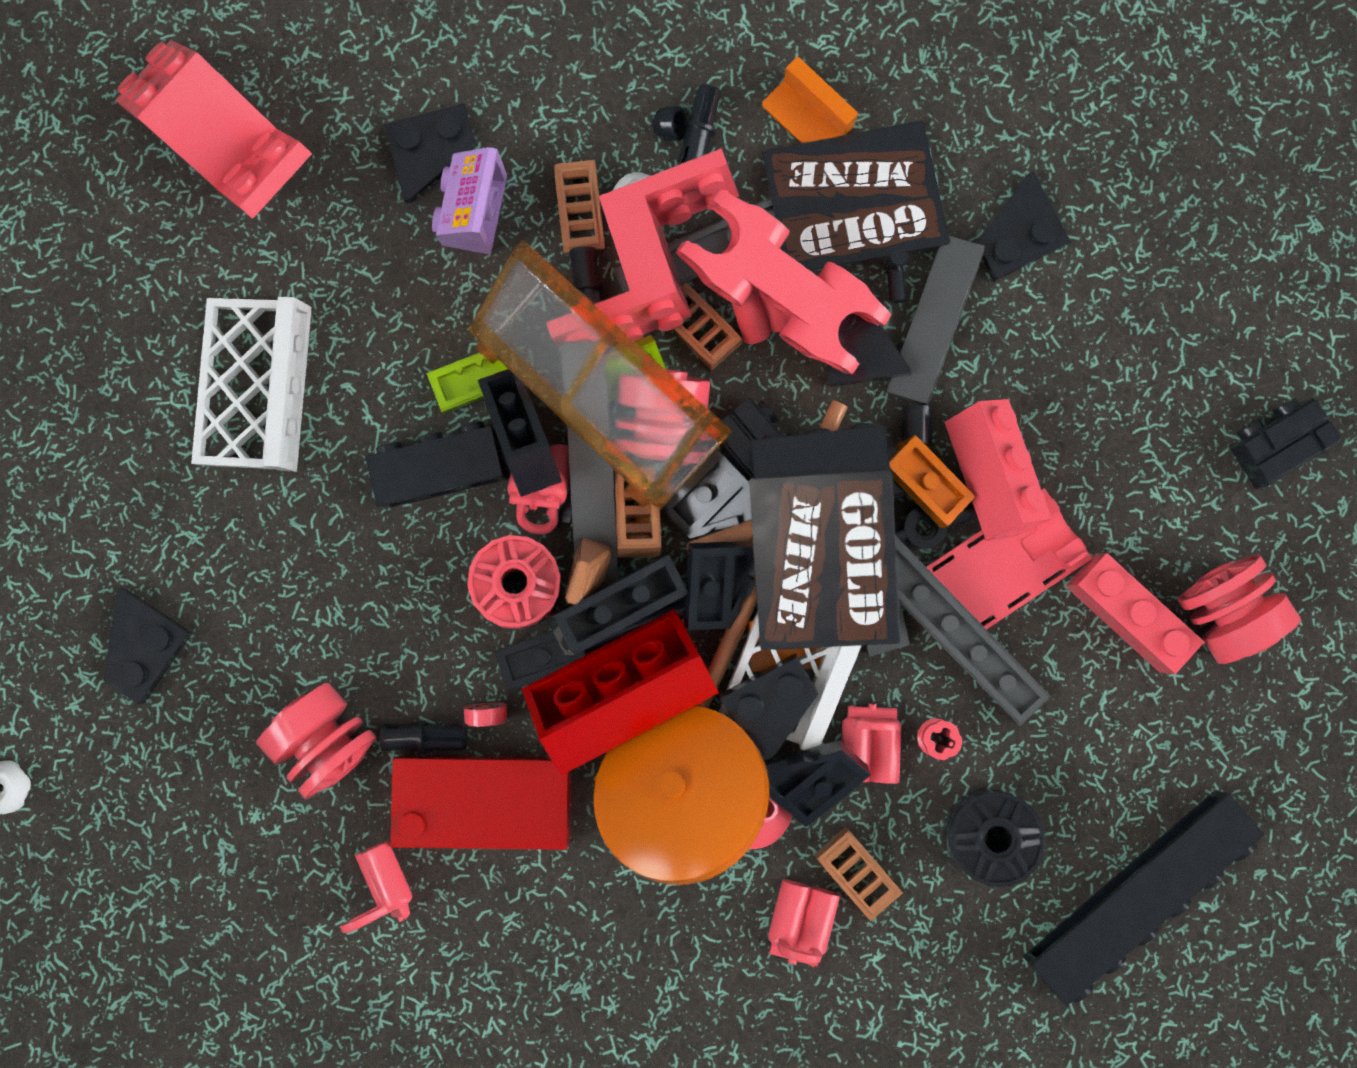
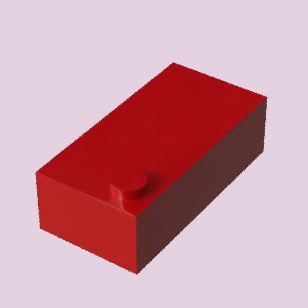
(618, 692)
(479, 802)

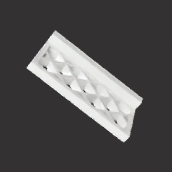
(284, 377)
(829, 681)

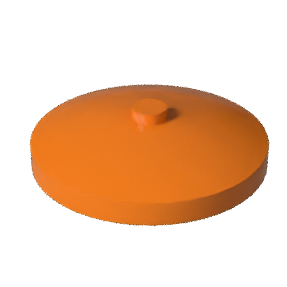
(682, 798)

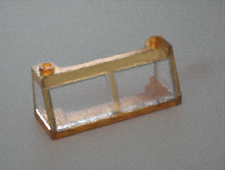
(595, 378)

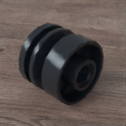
(1020, 840)

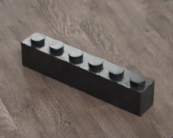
(1143, 897)

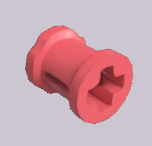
(950, 731)

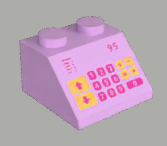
(471, 200)

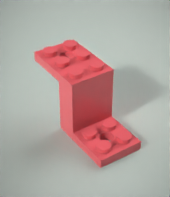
(211, 126)
(635, 225)

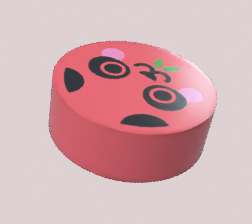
(485, 714)

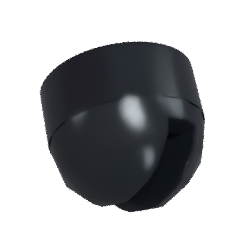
(664, 123)

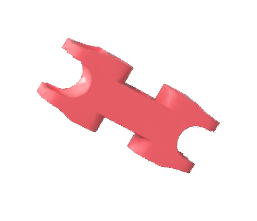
(759, 265)

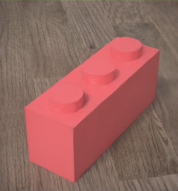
(997, 469)
(1134, 614)

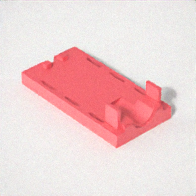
(1004, 569)

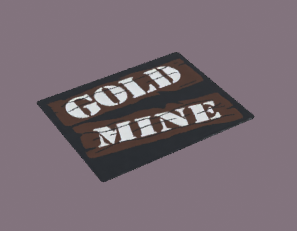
(857, 196)
(825, 560)

